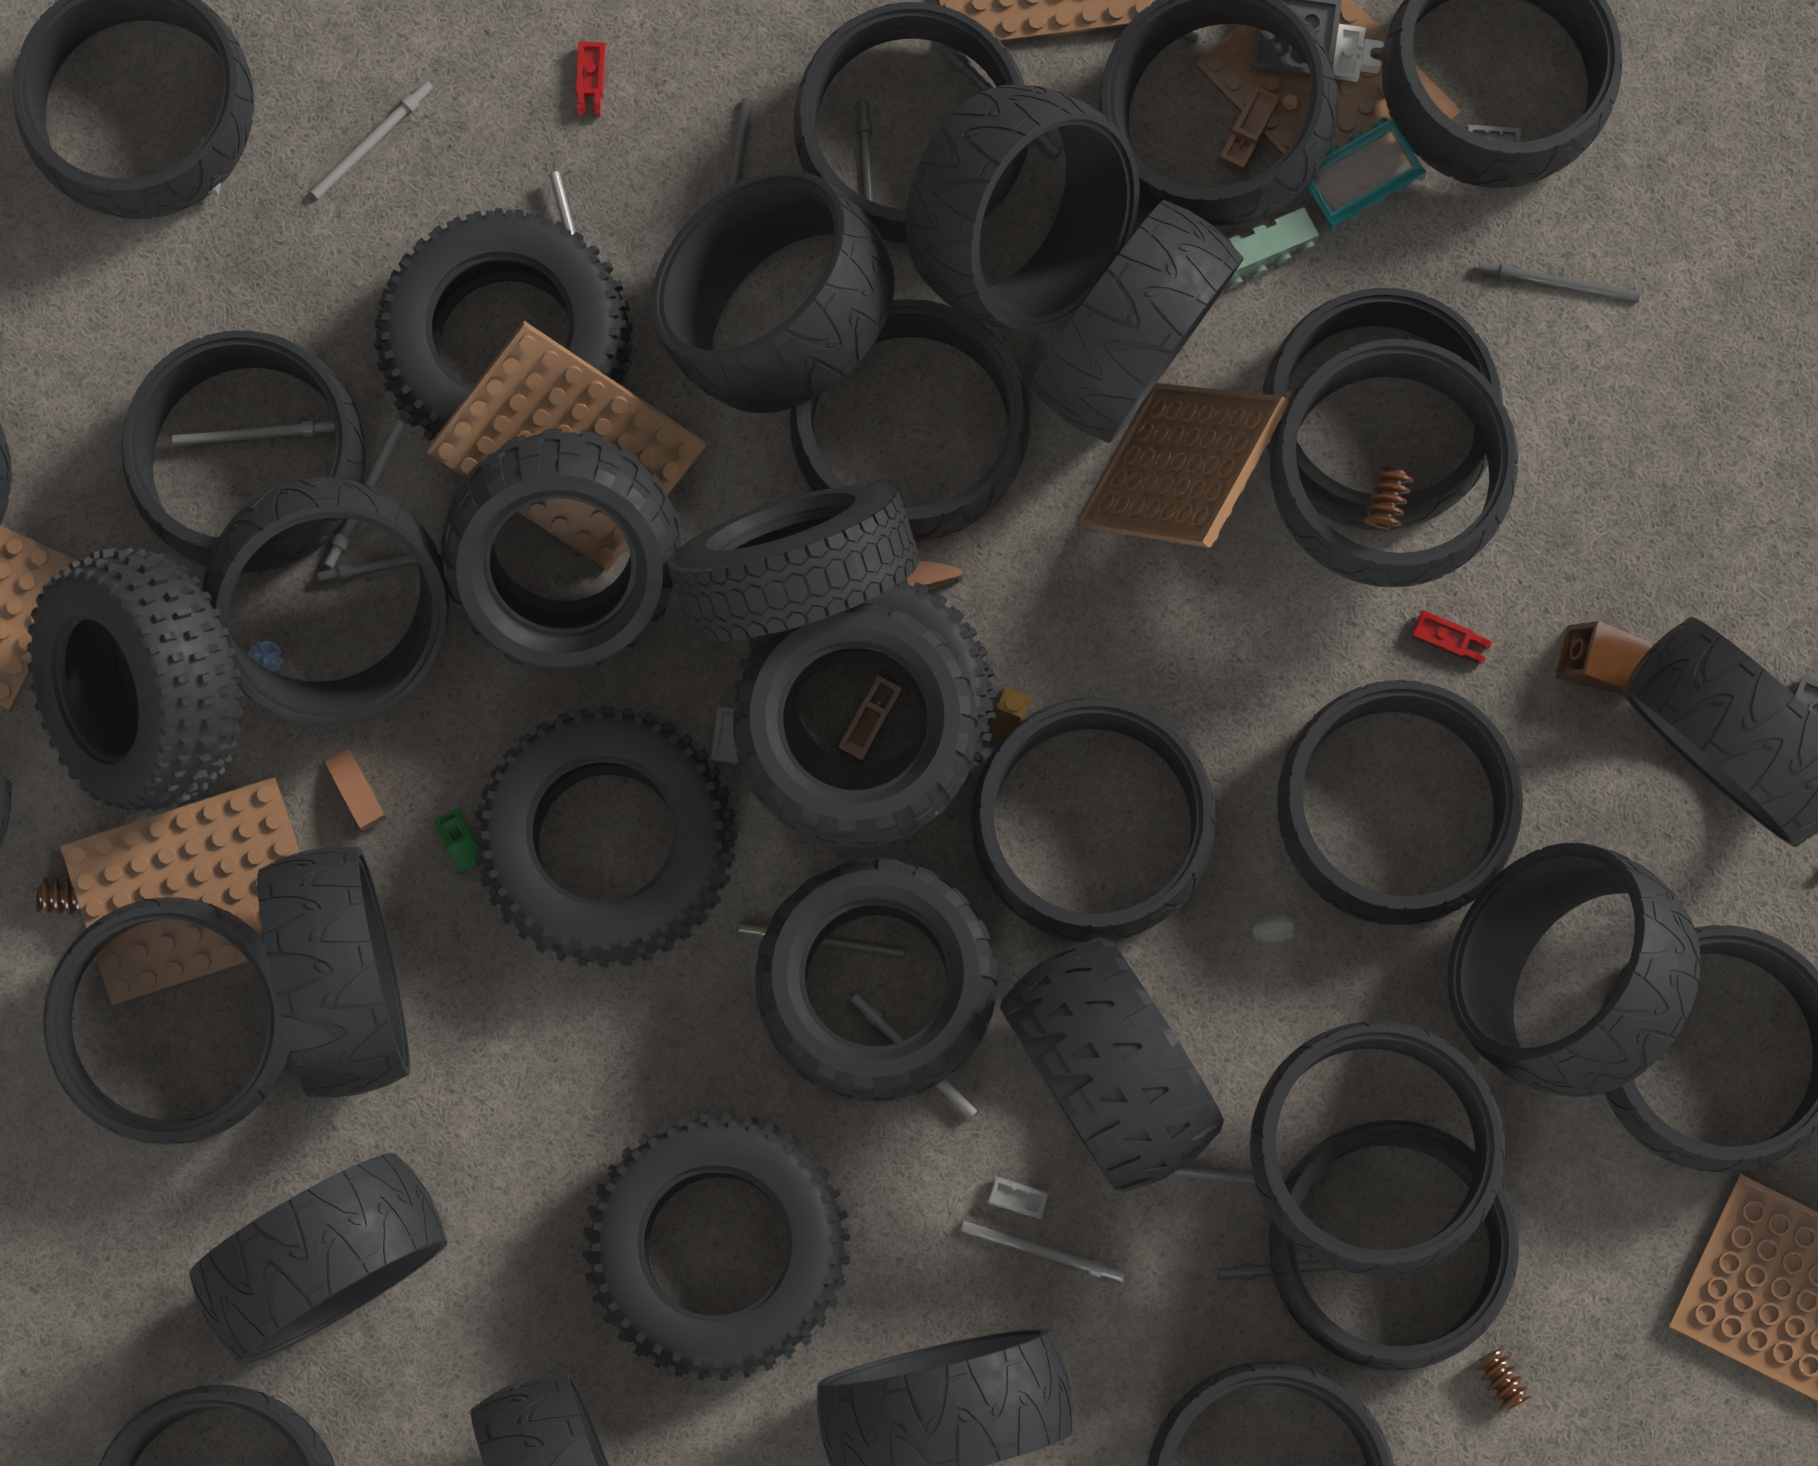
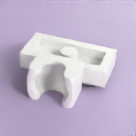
(1354, 53)

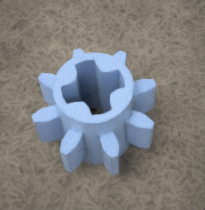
(267, 655)

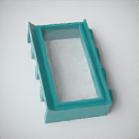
(1363, 173)

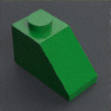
(457, 839)

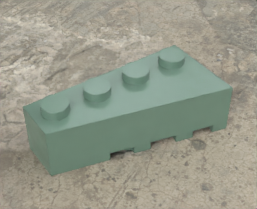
(1273, 244)

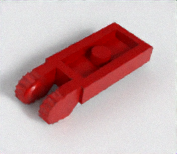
(590, 75)
(1449, 636)

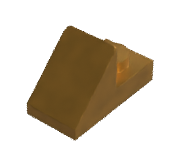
(1008, 713)

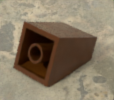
(1600, 656)

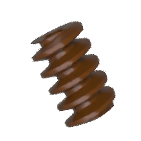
(1387, 497)
(57, 896)
(1502, 1380)

